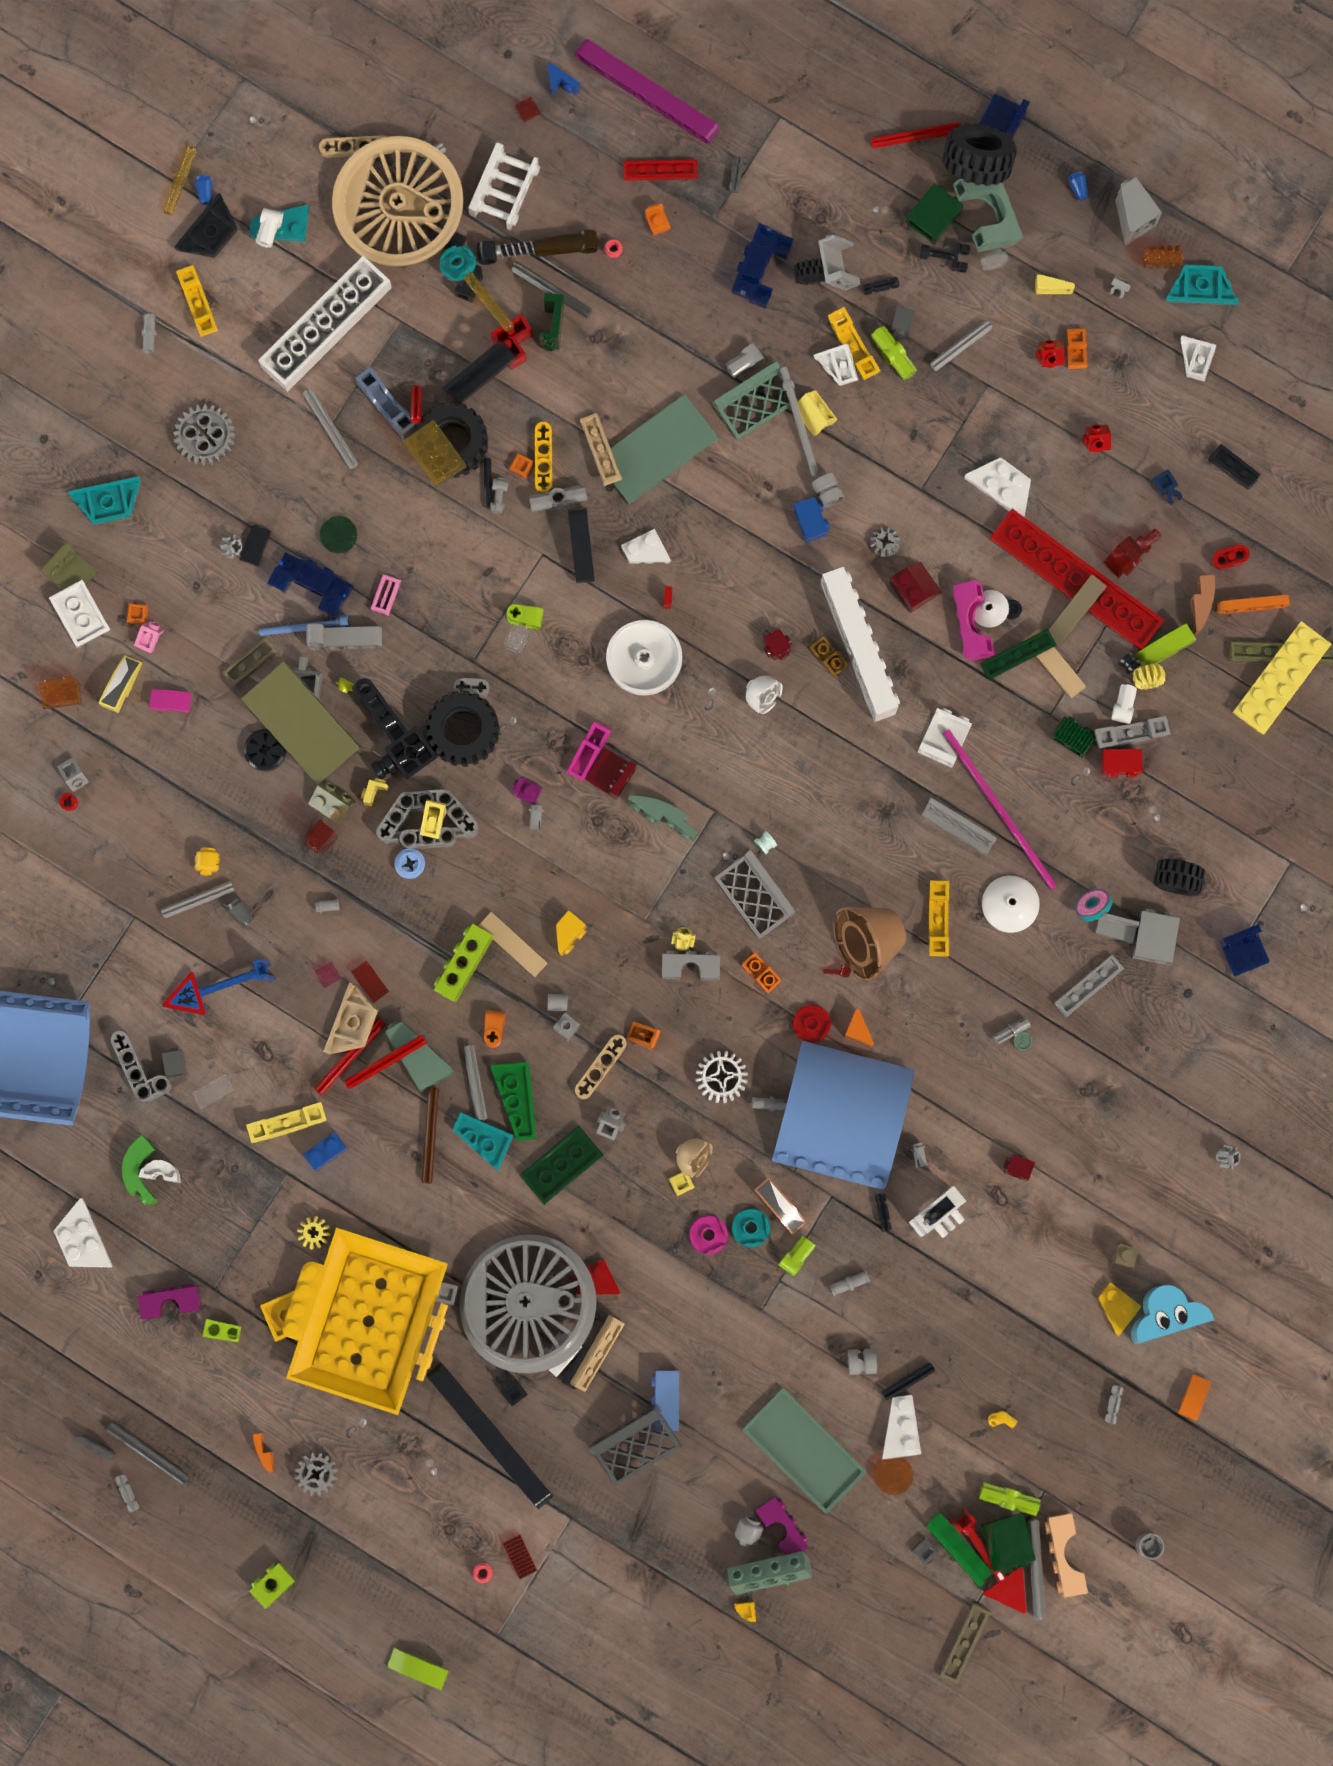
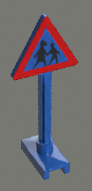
(189, 996)

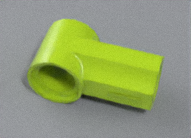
(794, 1259)

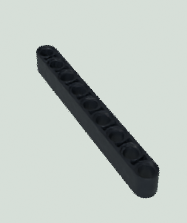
(489, 1435)

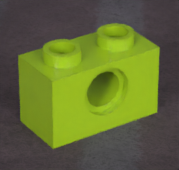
(283, 1579)

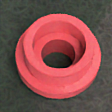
(613, 243)
(476, 1575)

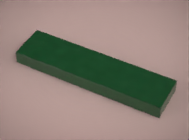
(1018, 654)

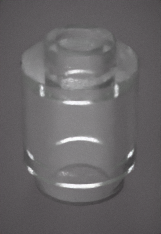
(994, 260)

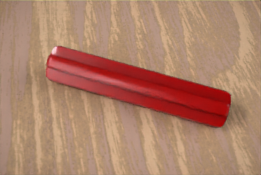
(416, 402)

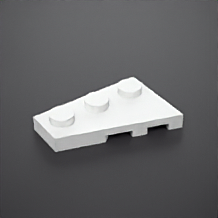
(902, 1430)

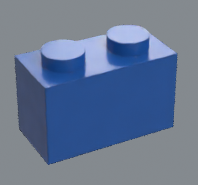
(811, 520)
(325, 1151)

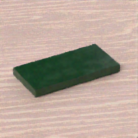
(561, 1165)

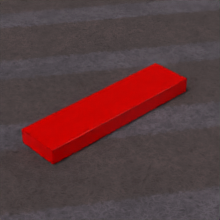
(660, 170)

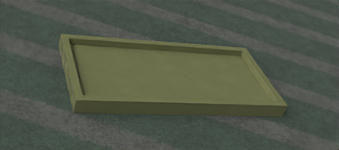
(300, 722)

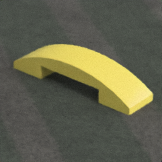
(286, 1123)

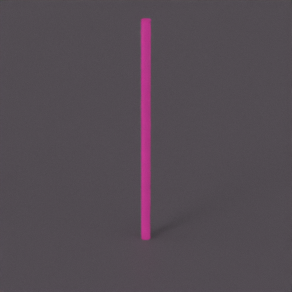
(999, 808)

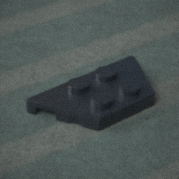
(209, 231)

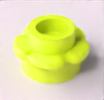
(344, 685)

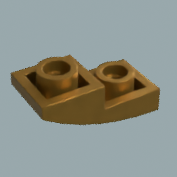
(828, 656)

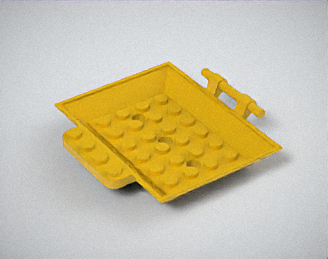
(330, 1313)

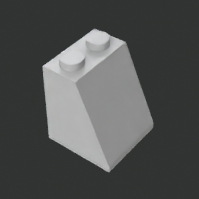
(1135, 210)

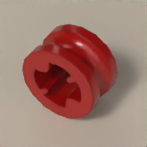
(74, 801)

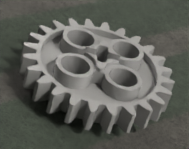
(216, 424)

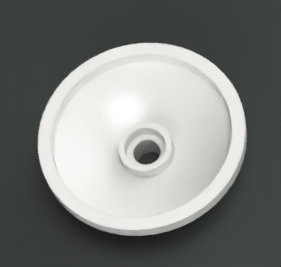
(1010, 917)

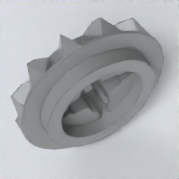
(876, 544)

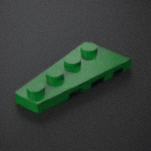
(516, 1092)

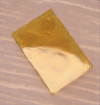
(434, 453)

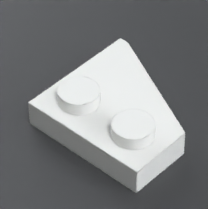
(1197, 357)
(838, 364)
(645, 549)

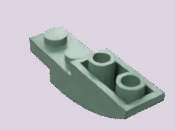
(657, 810)

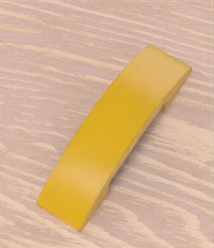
(197, 300)
(847, 334)
(938, 918)

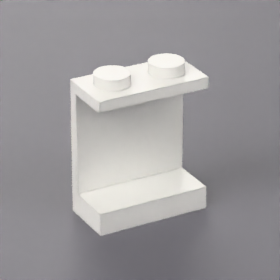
(936, 744)

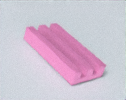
(381, 609)

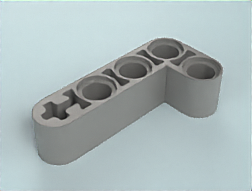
(343, 637)
(136, 1064)

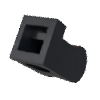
(465, 291)

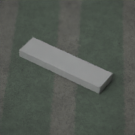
(1088, 986)

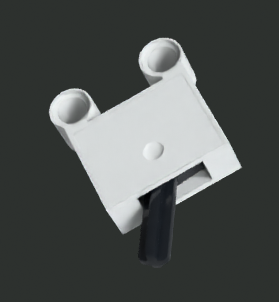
(938, 1212)

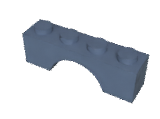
(385, 403)

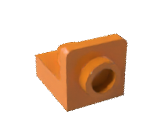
(657, 219)

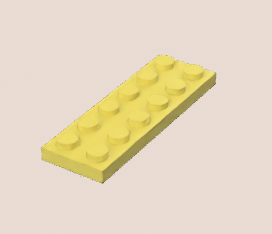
(1281, 678)

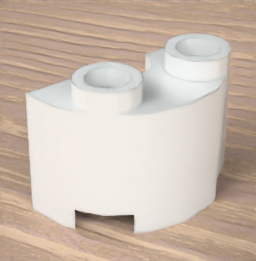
(160, 1167)

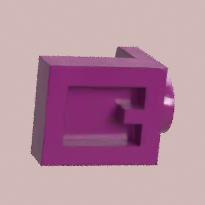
(526, 790)

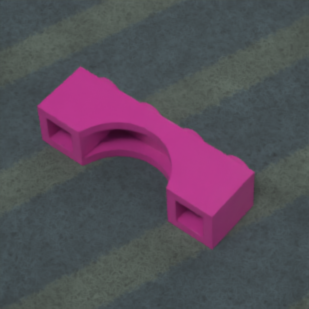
(968, 598)

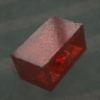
(320, 837)

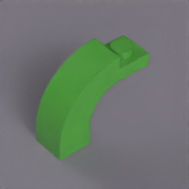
(132, 1164)

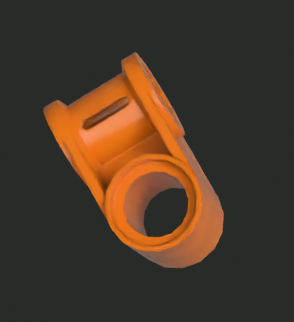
(494, 1024)

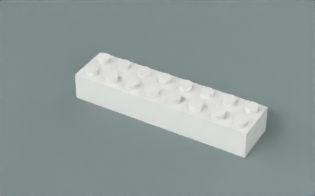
(325, 323)
(859, 644)

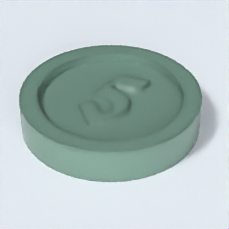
(1023, 1041)

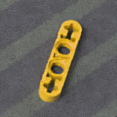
(543, 458)

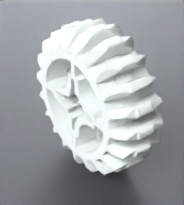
(704, 1079)

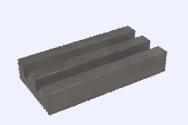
(94, 1447)

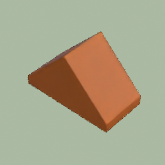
(858, 1031)
(643, 1035)

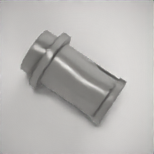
(535, 817)
(327, 905)
(919, 1154)
(543, 1266)

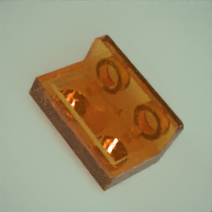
(60, 692)

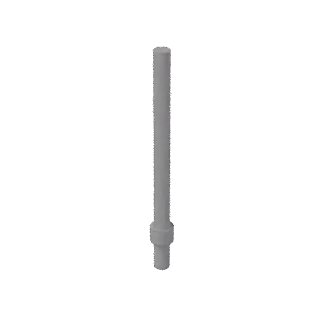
(788, 386)

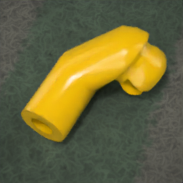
(1001, 1417)

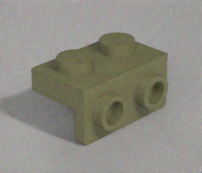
(331, 801)

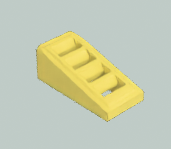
(1051, 285)

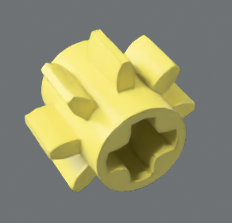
(683, 939)

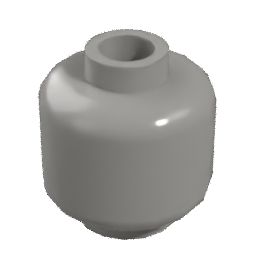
(749, 1531)

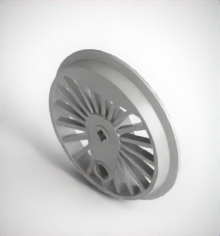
(543, 1305)

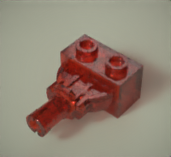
(1129, 553)

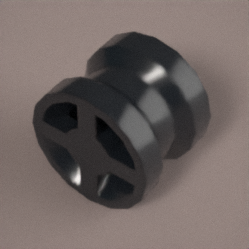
(1129, 662)

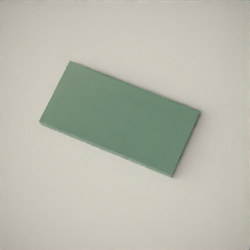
(660, 448)
(804, 1450)

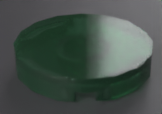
(338, 534)

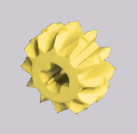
(1149, 676)
(308, 1237)

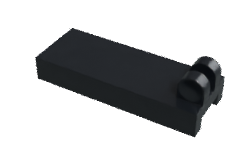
(1234, 467)

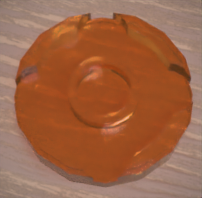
(893, 1475)

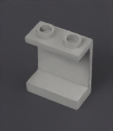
(833, 262)
(1156, 937)

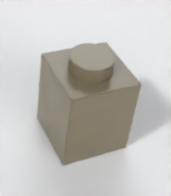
(1125, 1256)

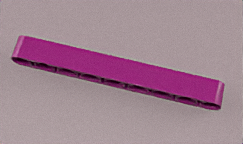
(646, 91)

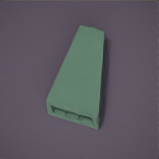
(422, 1064)

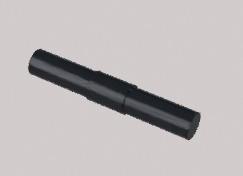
(487, 483)

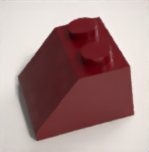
(915, 586)

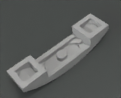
(1132, 733)

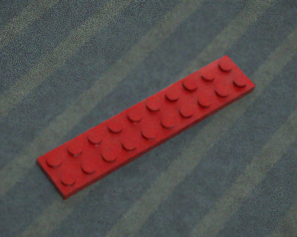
(1068, 575)

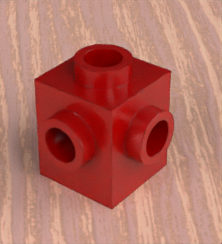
(1050, 353)
(1097, 438)

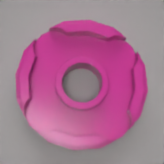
(720, 1235)

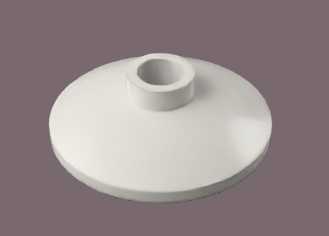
(998, 612)

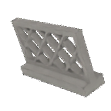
(958, 826)
(765, 881)

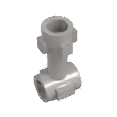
(500, 486)

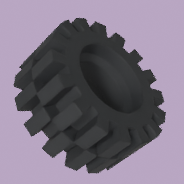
(809, 272)

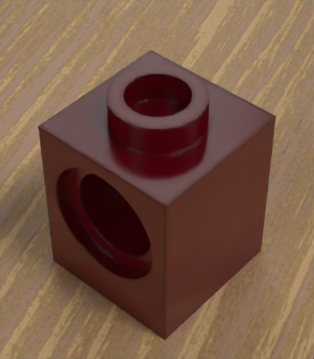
(1018, 1167)

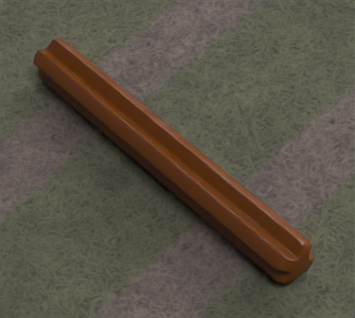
(430, 1135)

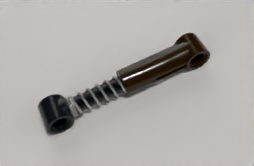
(584, 242)

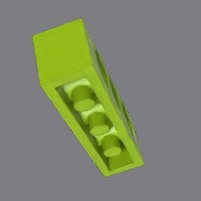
(483, 940)

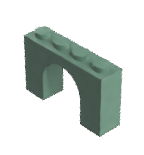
(1006, 230)

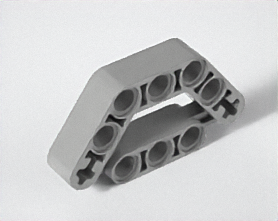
(405, 811)

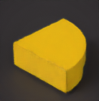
(746, 1610)

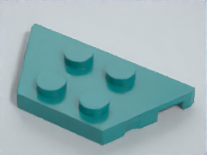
(1202, 286)
(107, 501)

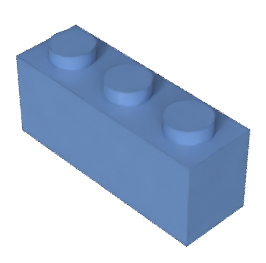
(667, 1398)

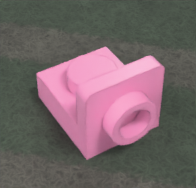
(148, 636)

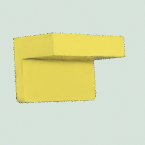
(815, 412)

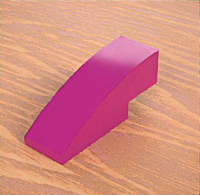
(589, 750)

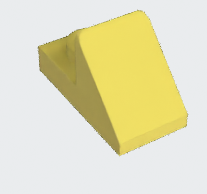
(433, 819)

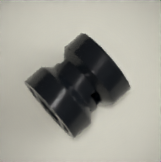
(383, 767)

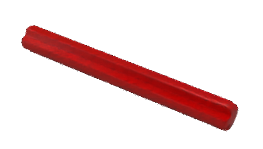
(913, 135)
(347, 1059)
(385, 1061)

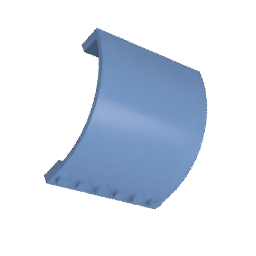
(42, 1057)
(844, 1115)

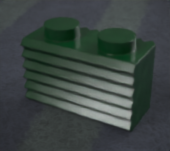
(1073, 736)

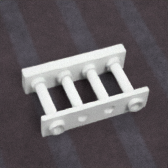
(485, 189)

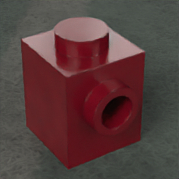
(777, 645)

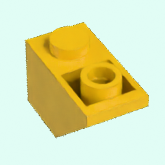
(569, 930)

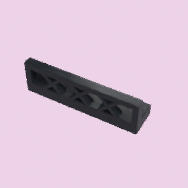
(480, 372)

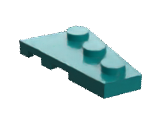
(292, 227)
(484, 1139)

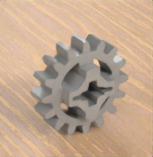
(311, 1466)

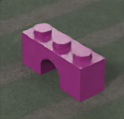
(152, 1303)
(772, 1512)

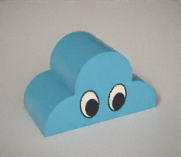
(1167, 1312)

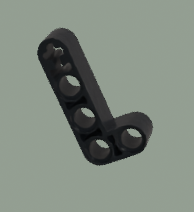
(581, 545)

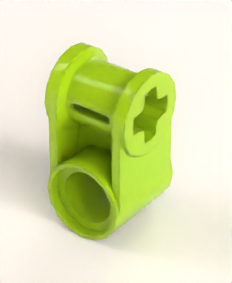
(527, 616)

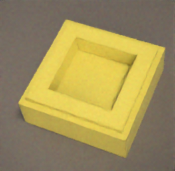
(681, 1183)

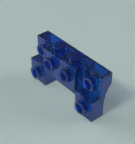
(756, 260)
(313, 578)

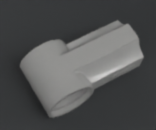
(749, 358)

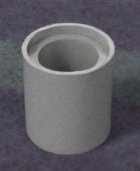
(557, 1002)

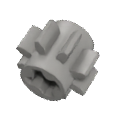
(230, 546)
(1228, 1157)

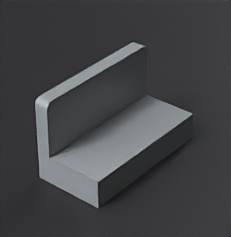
(1116, 927)

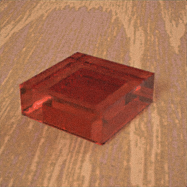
(527, 109)

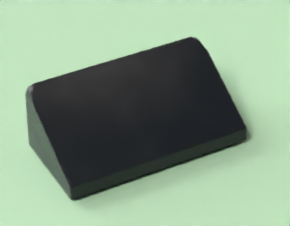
(572, 1370)

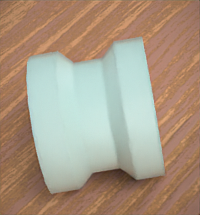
(765, 843)

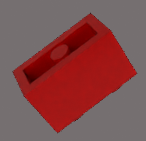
(1121, 762)

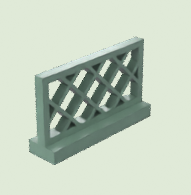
(743, 390)

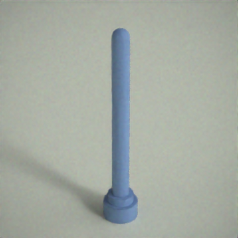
(341, 621)

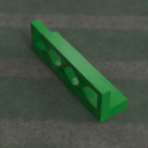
(959, 1549)

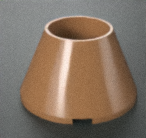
(868, 938)

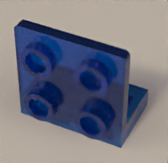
(1004, 115)
(1244, 950)

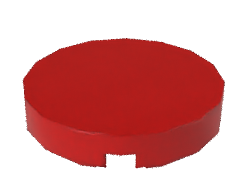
(811, 1023)

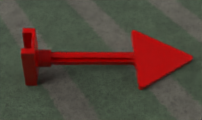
(1009, 1588)

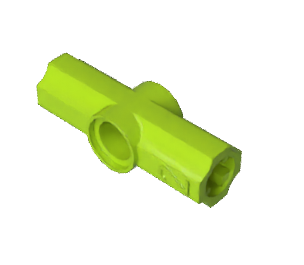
(893, 353)
(1009, 1499)

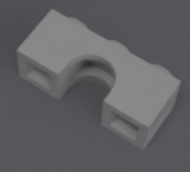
(707, 964)

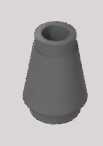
(240, 911)

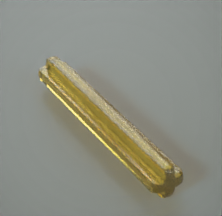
(179, 180)
(489, 302)

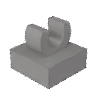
(1121, 284)

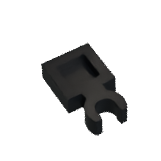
(513, 1390)

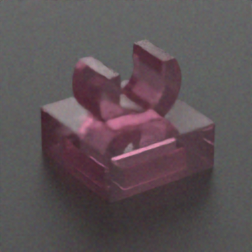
(328, 974)

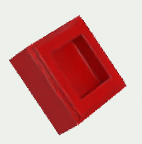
(668, 597)

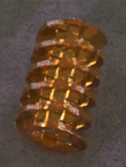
(1162, 256)

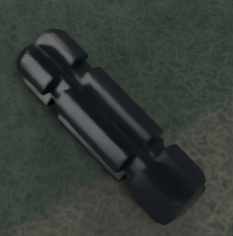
(881, 285)
(883, 1212)

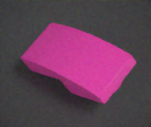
(170, 700)

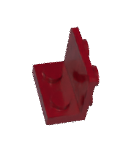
(611, 773)

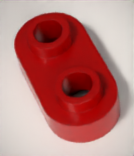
(1230, 558)

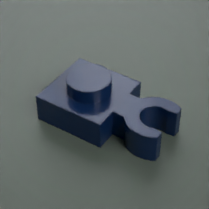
(1166, 484)

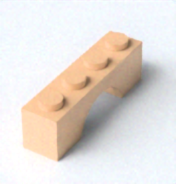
(1061, 1529)

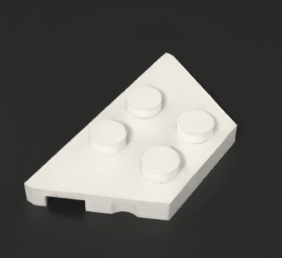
(1002, 484)
(81, 1239)

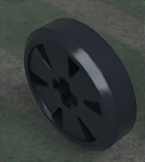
(258, 760)

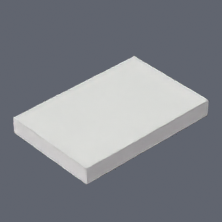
(79, 613)

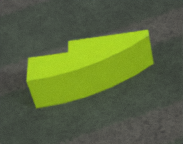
(1166, 646)
(418, 1668)

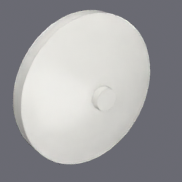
(644, 657)

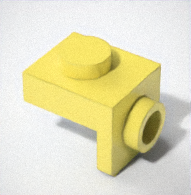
(369, 793)

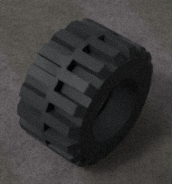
(1179, 877)

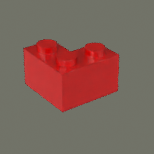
(514, 337)

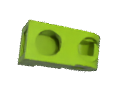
(221, 1331)

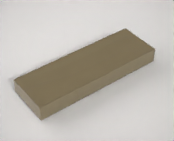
(250, 662)

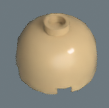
(692, 1156)

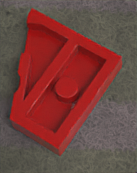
(602, 1279)

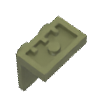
(68, 568)

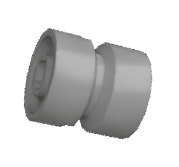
(828, 491)
(862, 1361)
(1149, 1545)

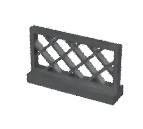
(623, 1433)

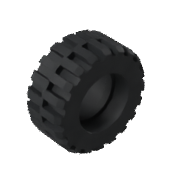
(979, 154)
(468, 419)
(453, 705)

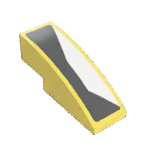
(120, 684)

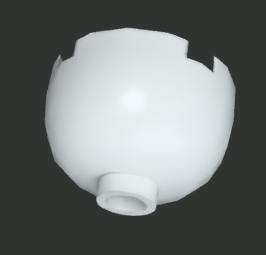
(762, 693)

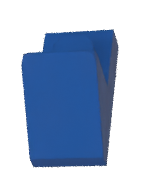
(560, 78)

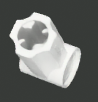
(270, 222)
(1123, 708)

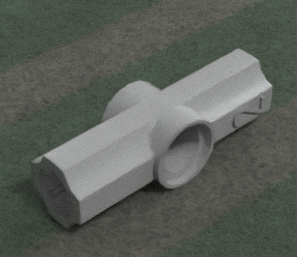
(545, 500)

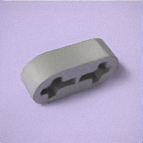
(470, 682)

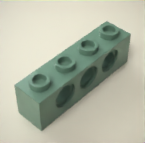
(769, 1572)

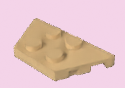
(352, 1022)

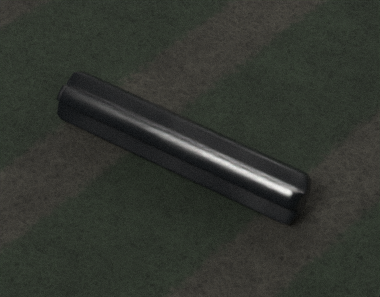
(908, 1381)

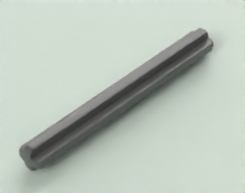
(548, 287)
(147, 1453)

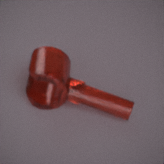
(843, 972)

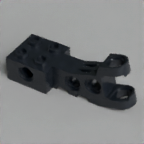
(407, 748)

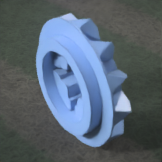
(401, 860)

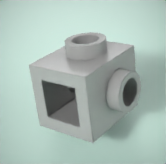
(611, 1123)

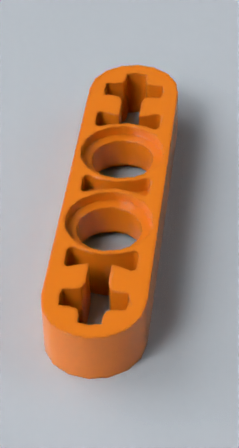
(1253, 604)

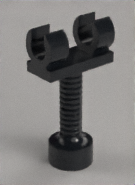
(962, 249)

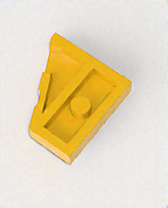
(1118, 1307)

